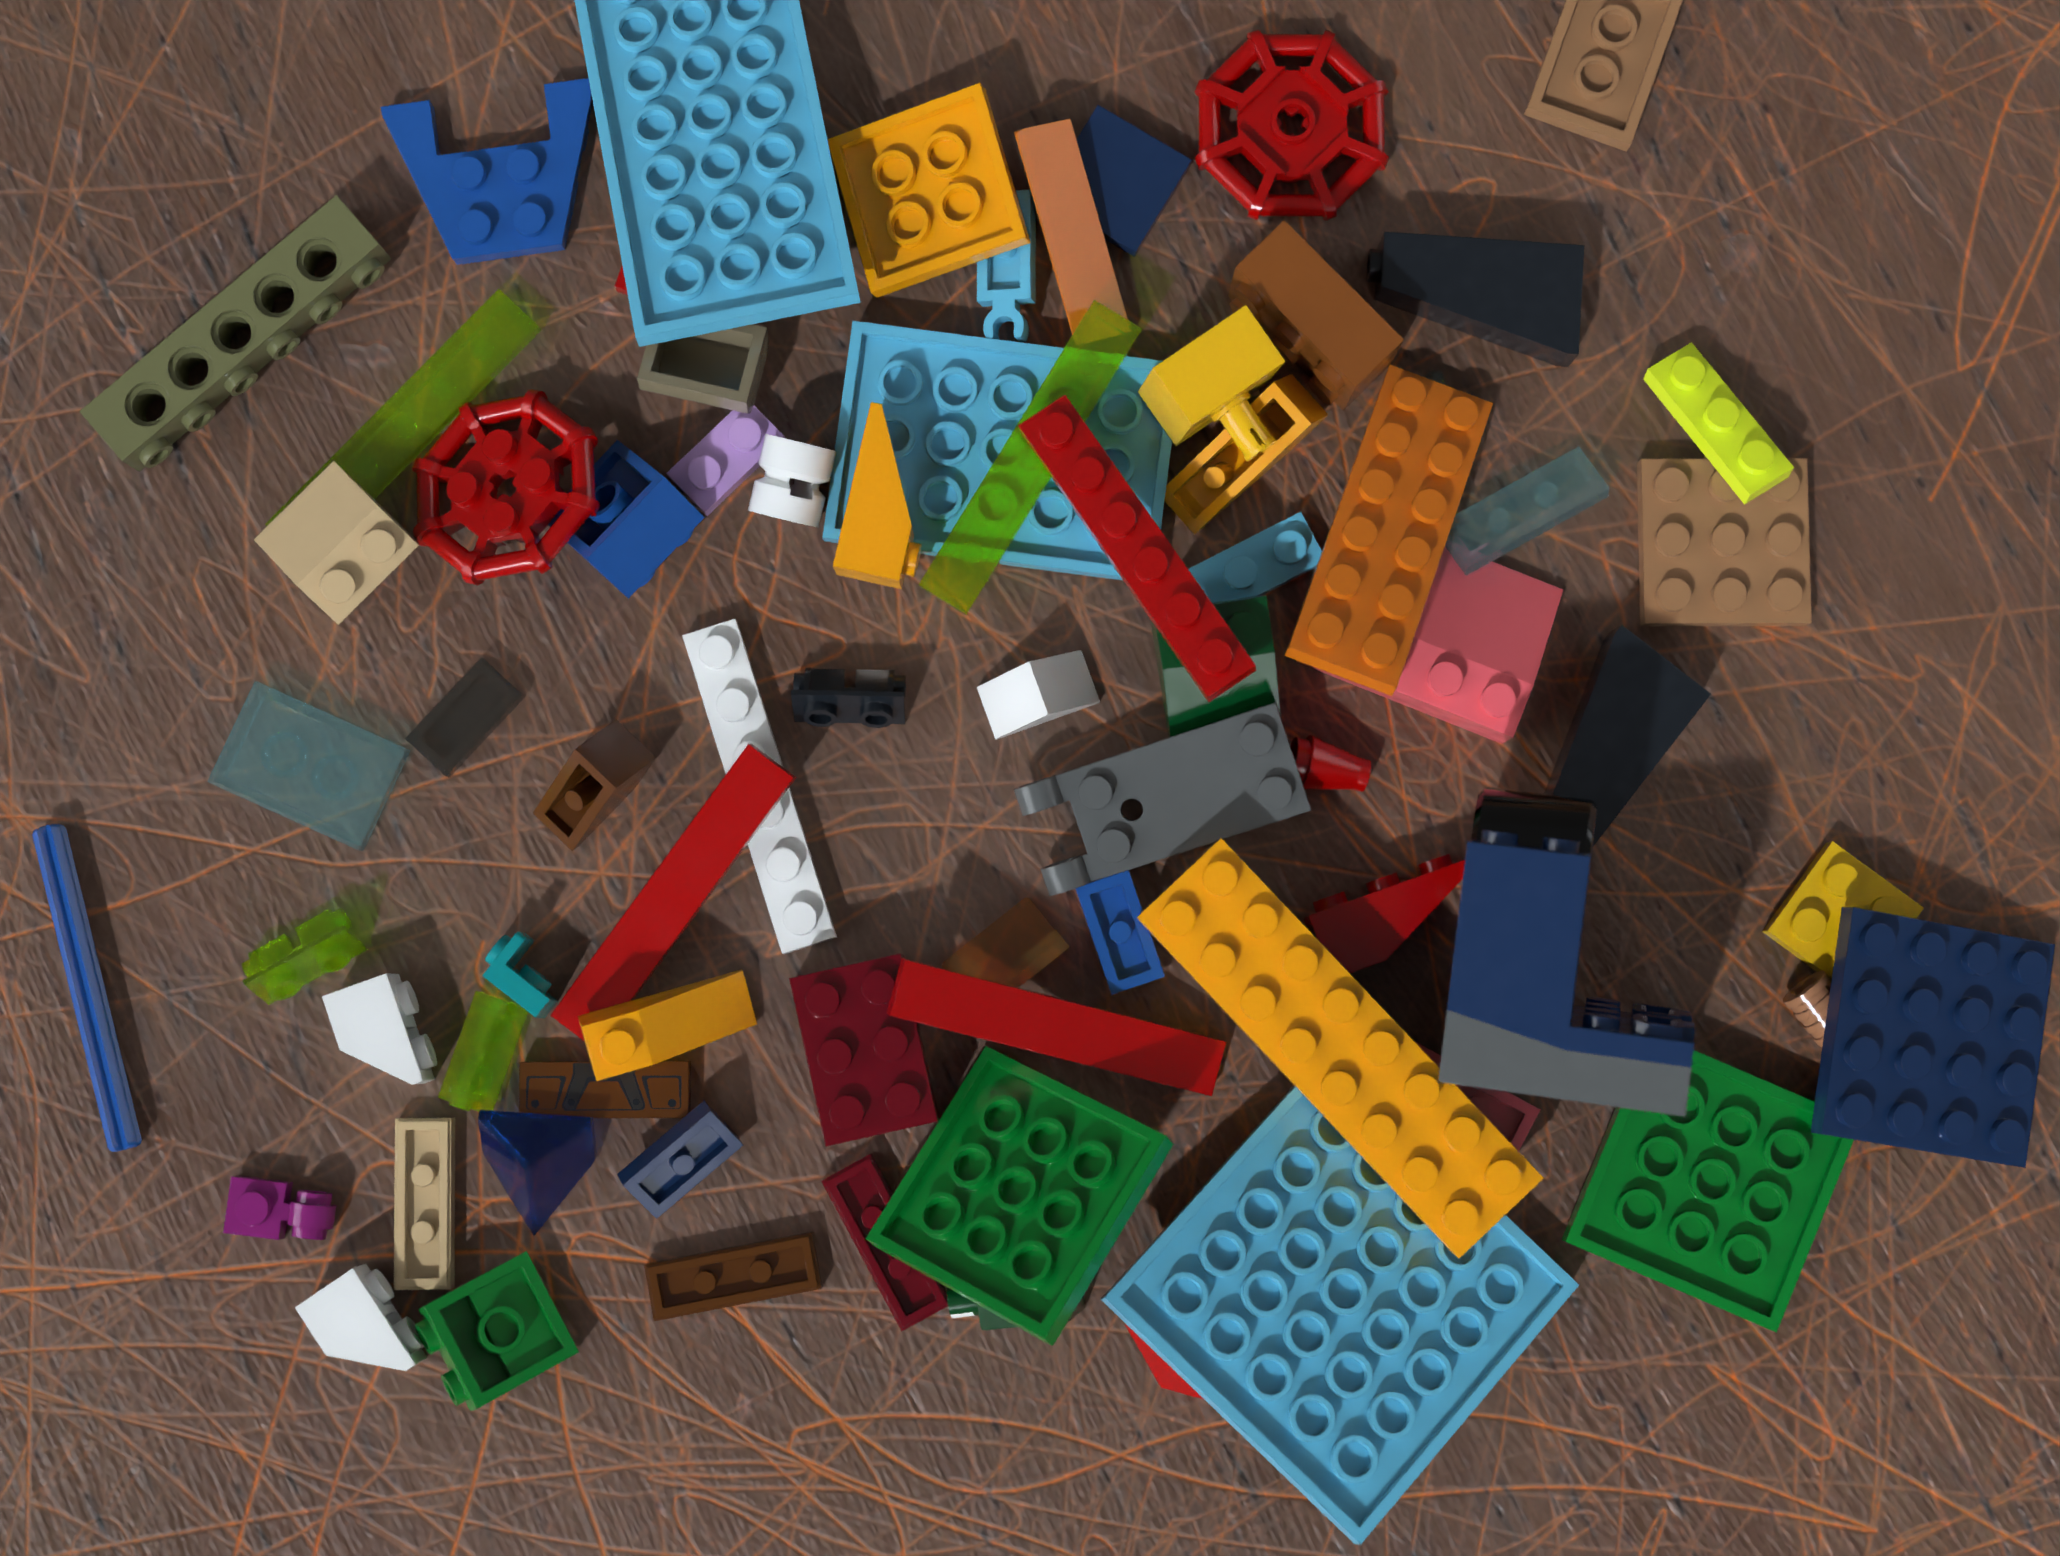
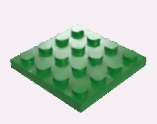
(1020, 1194)
(1713, 1196)

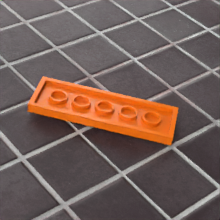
(1389, 531)

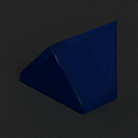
(537, 1158)

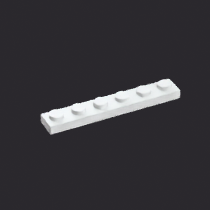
(780, 844)

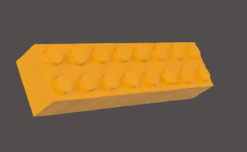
(1339, 1048)

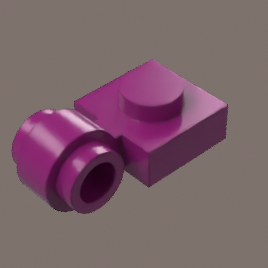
(263, 1207)

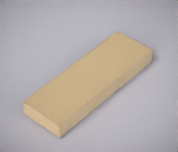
(424, 1203)

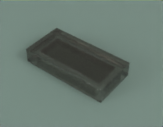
(465, 717)

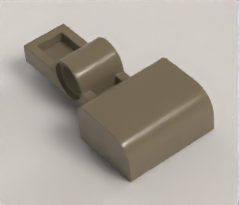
(708, 368)

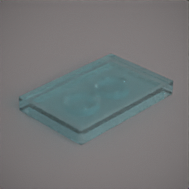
(308, 766)

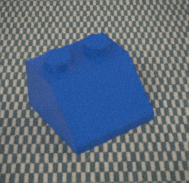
(636, 523)

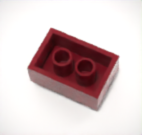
(861, 1061)

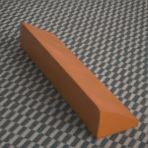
(1069, 219)

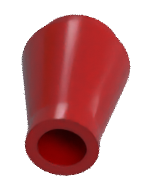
(1328, 766)

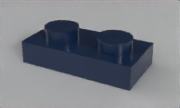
(680, 1159)

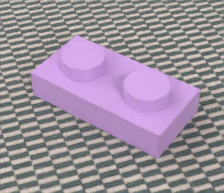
(723, 459)

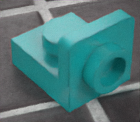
(524, 986)

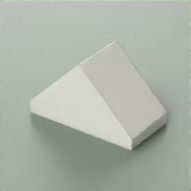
(1037, 693)

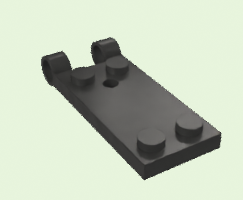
(1191, 794)

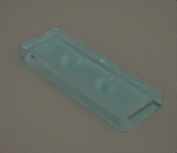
(1524, 510)

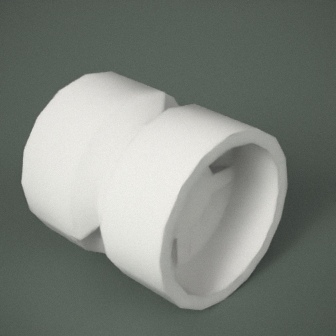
(786, 460)

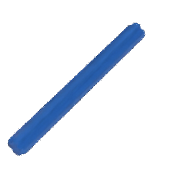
(87, 987)

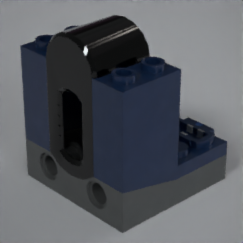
(1518, 970)

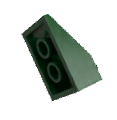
(1184, 702)

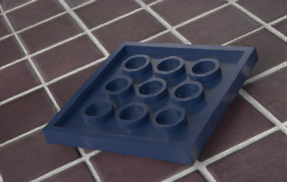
(1932, 1037)

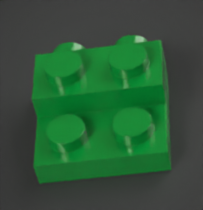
(495, 1332)

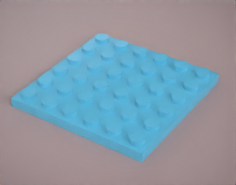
(1333, 1314)

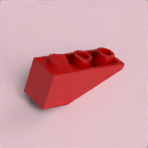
(1376, 924)

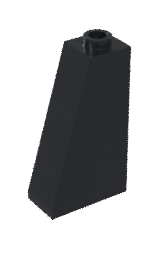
(1489, 288)
(1623, 725)

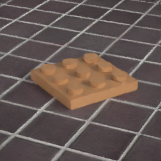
(1714, 557)

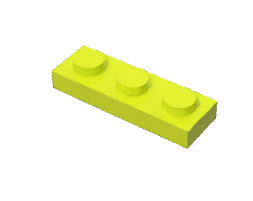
(1718, 423)

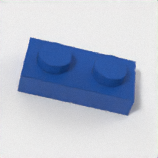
(1118, 936)

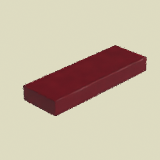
(859, 1198)

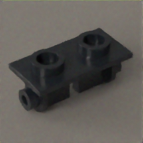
(823, 699)

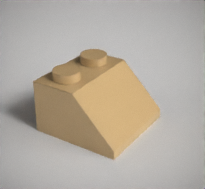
(336, 542)

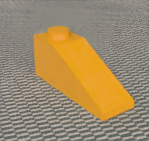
(1220, 470)
(876, 526)
(666, 1024)

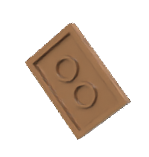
(1602, 67)

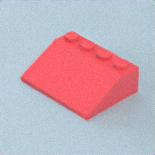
(1477, 648)

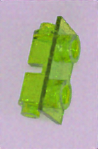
(280, 971)
(483, 1053)

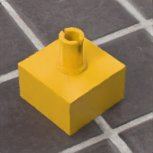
(1214, 381)

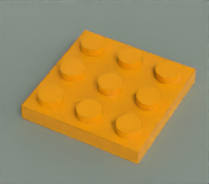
(928, 190)

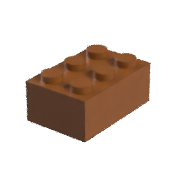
(1314, 316)

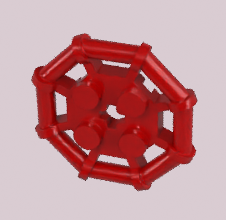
(1291, 155)
(490, 462)

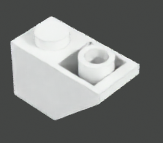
(379, 1027)
(360, 1324)

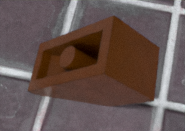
(593, 783)

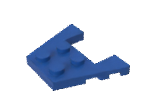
(499, 197)

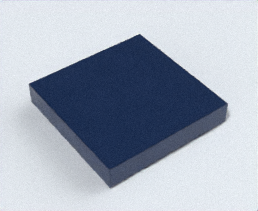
(1128, 177)

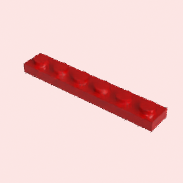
(1137, 548)

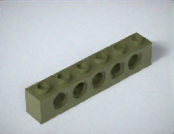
(206, 337)

